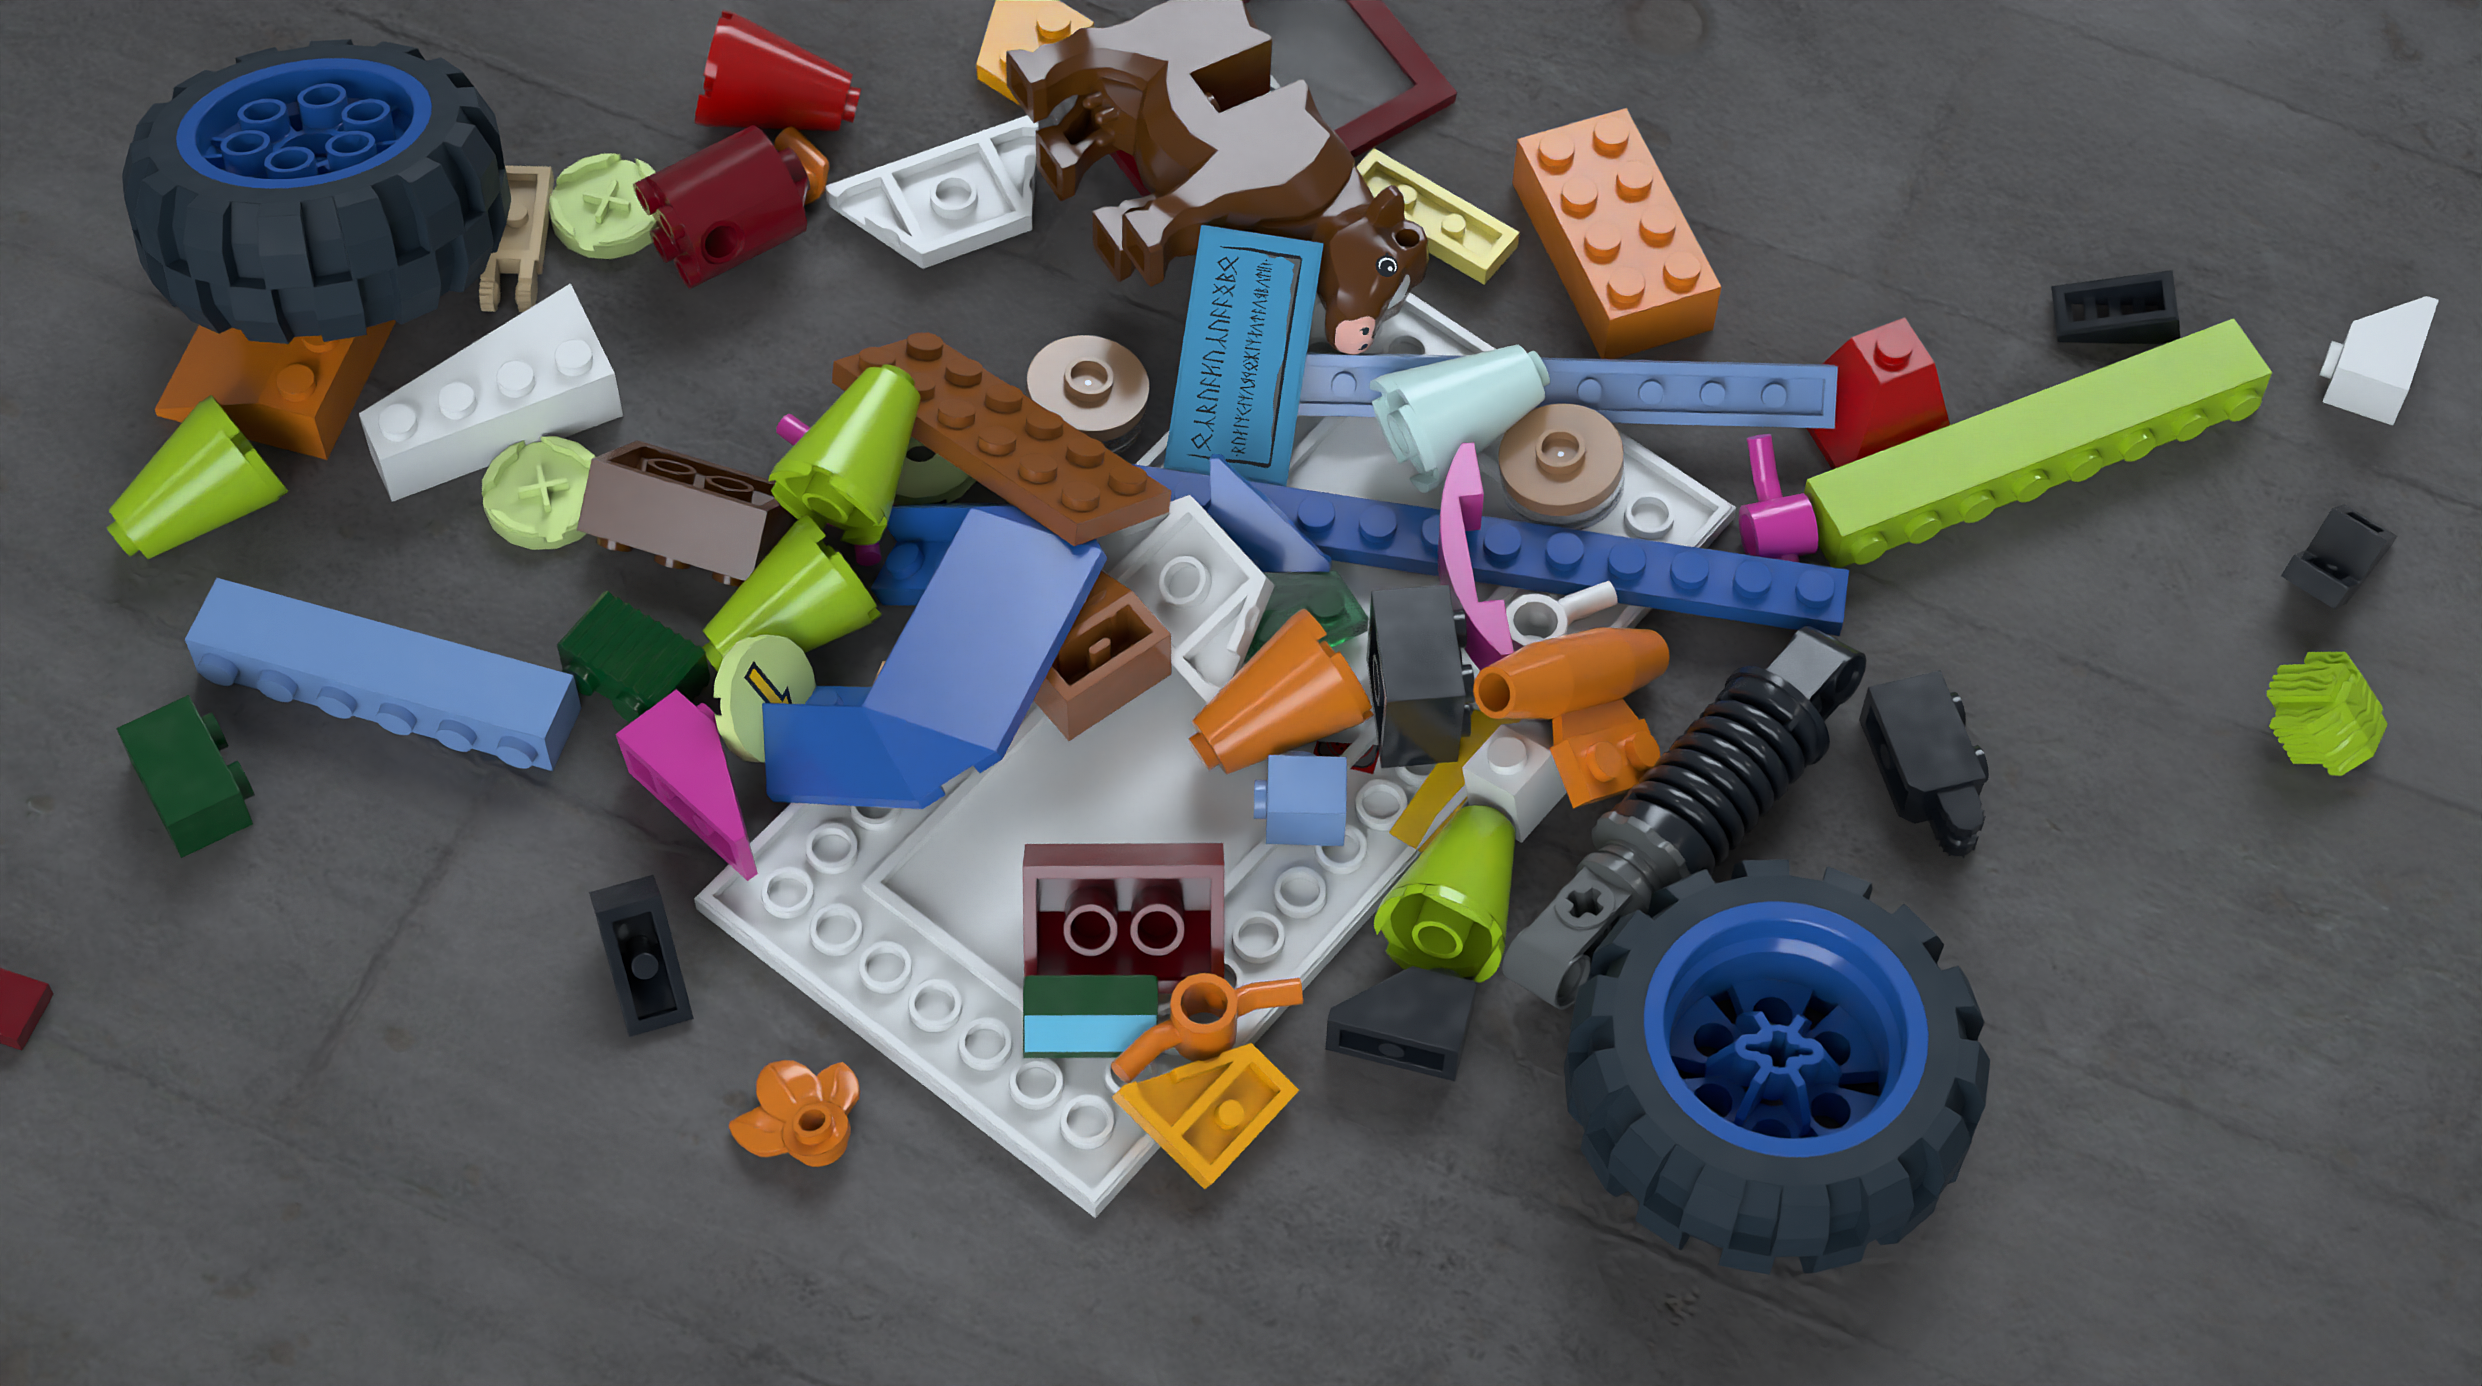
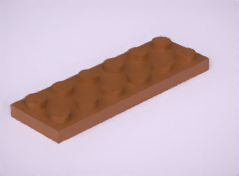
(1014, 443)

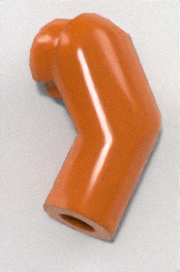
(813, 160)

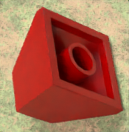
(1882, 395)

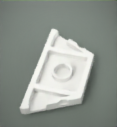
(948, 195)
(1195, 587)

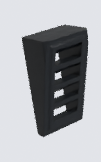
(2135, 290)

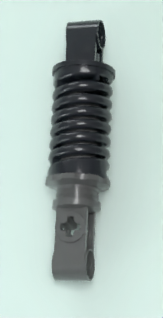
(1691, 805)

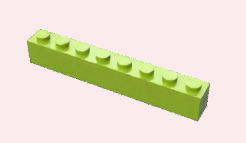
(2036, 444)

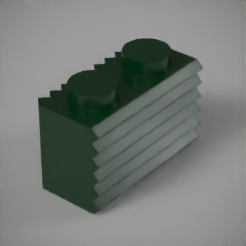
(630, 658)

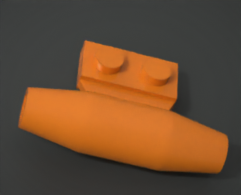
(1582, 688)

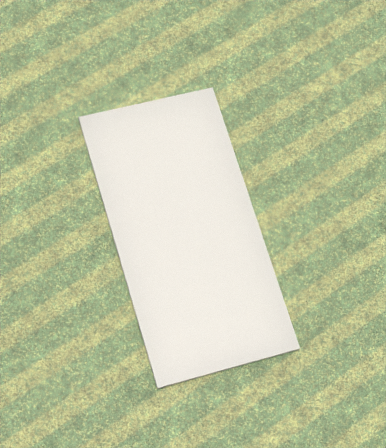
(918, 913)

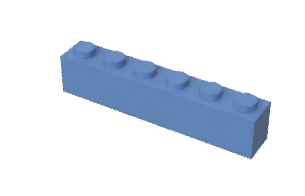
(384, 675)

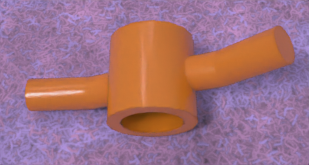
(1204, 1041)

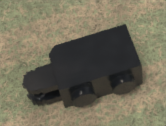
(1927, 757)

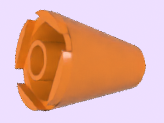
(1280, 700)

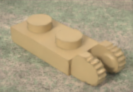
(523, 238)

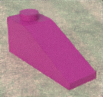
(684, 765)

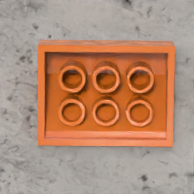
(276, 392)

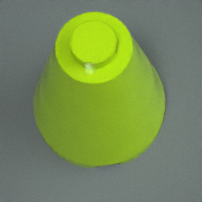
(852, 457)
(193, 485)
(796, 594)
(1454, 898)

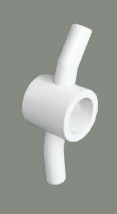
(1548, 618)

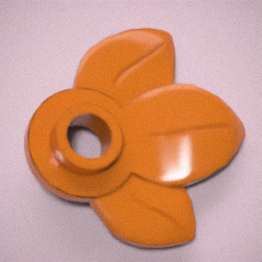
(799, 1113)

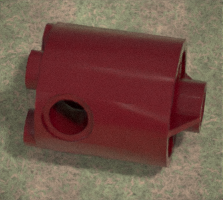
(725, 204)

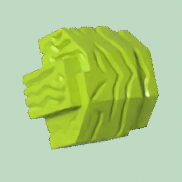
(2326, 712)

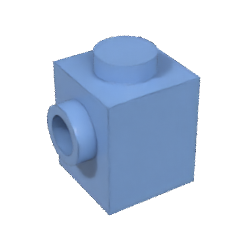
(1303, 799)

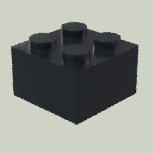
(1418, 676)

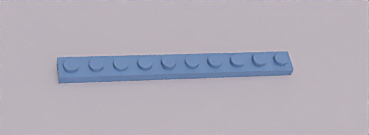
(1613, 387)

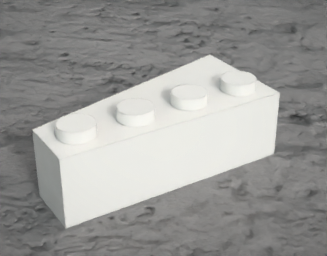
(513, 385)

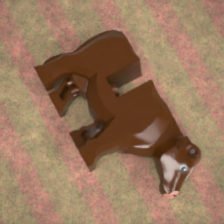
(1216, 150)

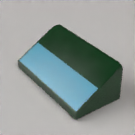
(1086, 1014)

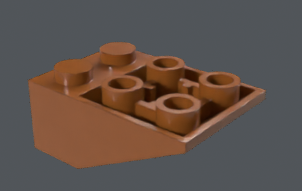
(1106, 659)

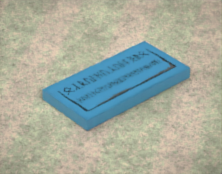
(1243, 354)

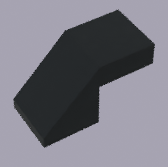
(2339, 556)

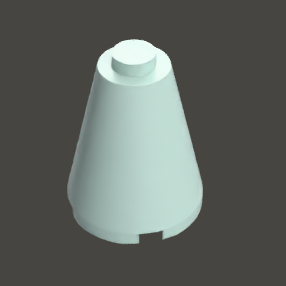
(1455, 402)

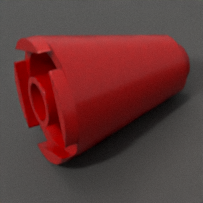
(771, 82)

